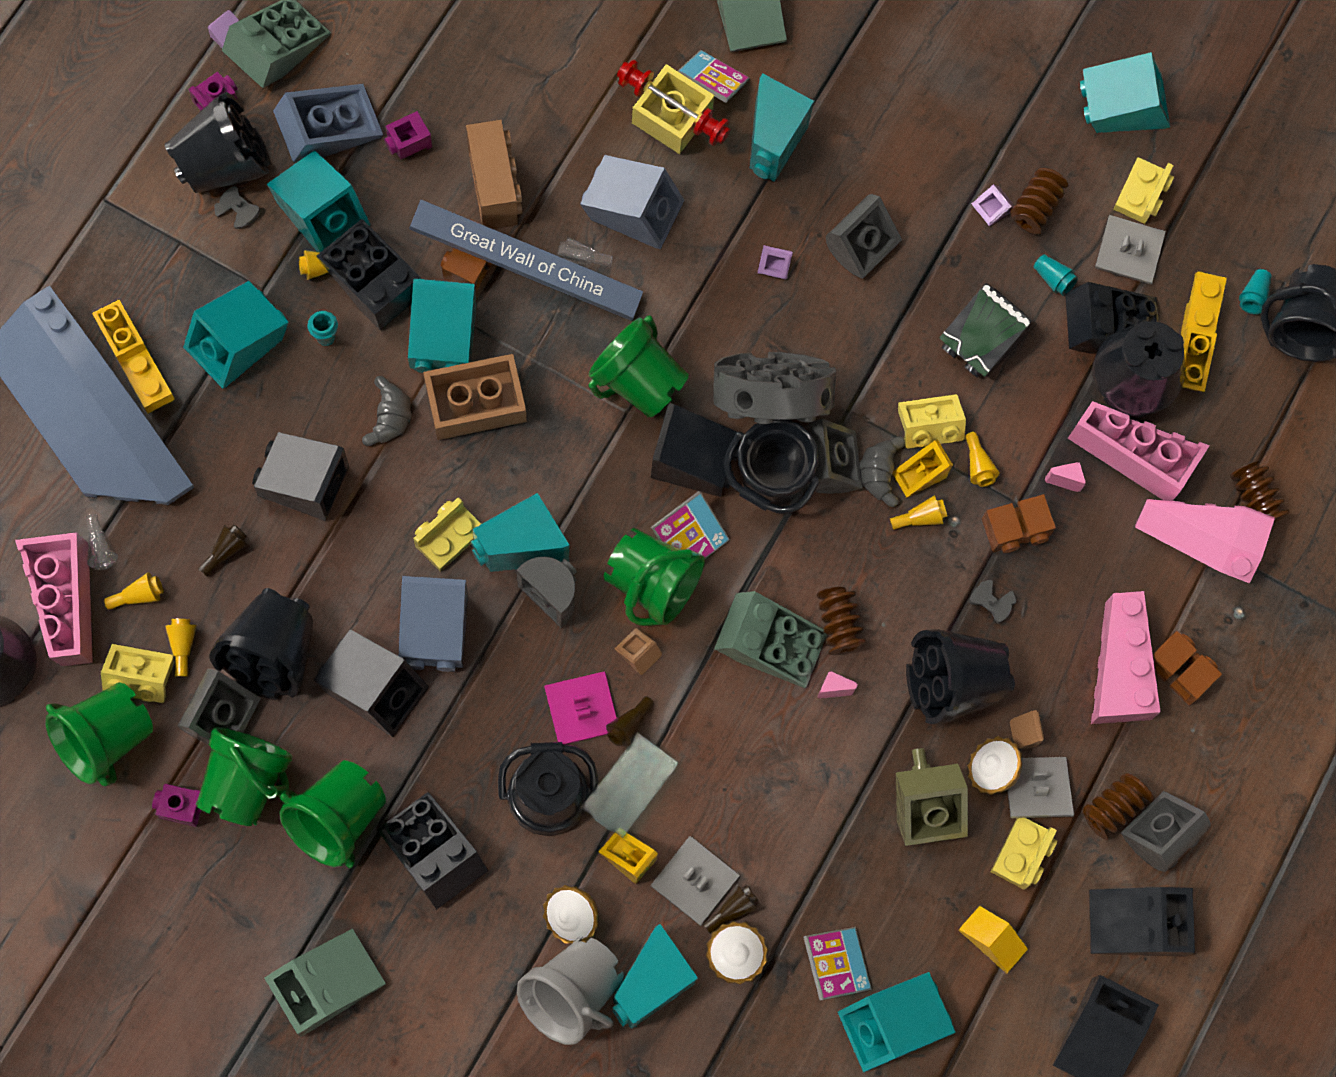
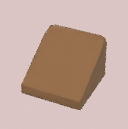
(639, 651)
(1027, 730)

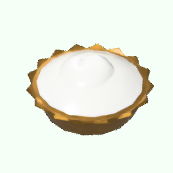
(995, 765)
(570, 914)
(736, 952)

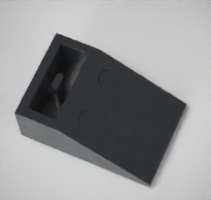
(370, 273)
(1102, 310)
(432, 850)
(1142, 921)
(1105, 1031)

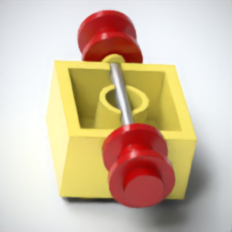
(672, 107)

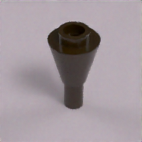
(227, 544)
(624, 728)
(737, 904)

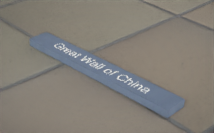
(525, 260)

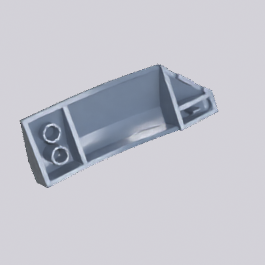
(84, 407)

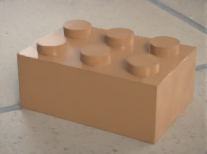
(494, 174)
(475, 396)

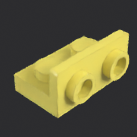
(1142, 190)
(932, 420)
(447, 534)
(140, 670)
(1024, 852)

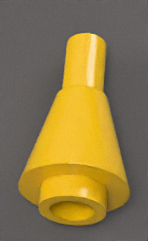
(311, 265)
(982, 469)
(927, 513)
(141, 591)
(181, 638)

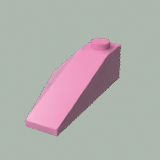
(1217, 536)

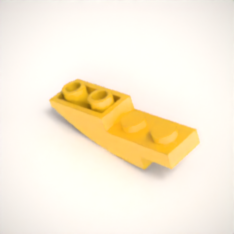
(1200, 328)
(133, 356)

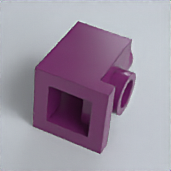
(207, 90)
(410, 128)
(186, 813)

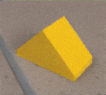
(923, 469)
(629, 856)
(994, 938)

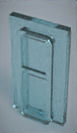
(630, 785)

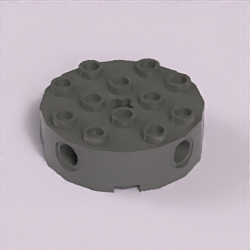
(774, 386)

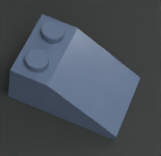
(326, 120)

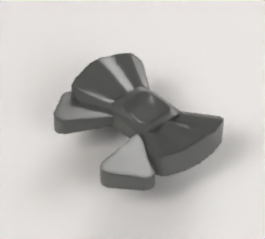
(246, 212)
(999, 608)

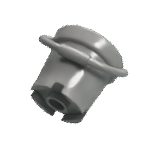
(570, 991)

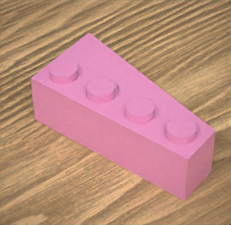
(1138, 450)
(61, 594)
(1126, 669)

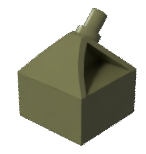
(931, 802)

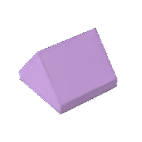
(775, 262)

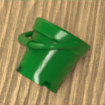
(638, 369)
(654, 576)
(97, 732)
(242, 776)
(332, 814)

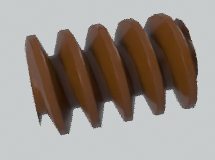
(1038, 200)
(1257, 490)
(840, 620)
(1115, 803)

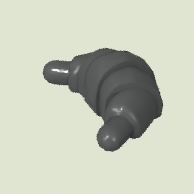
(392, 413)
(878, 467)

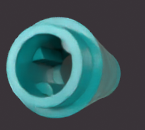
(1056, 275)
(1256, 292)
(323, 327)

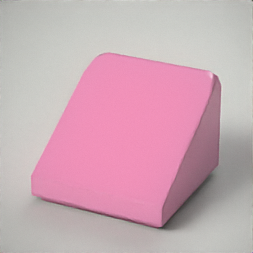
(1067, 477)
(836, 686)

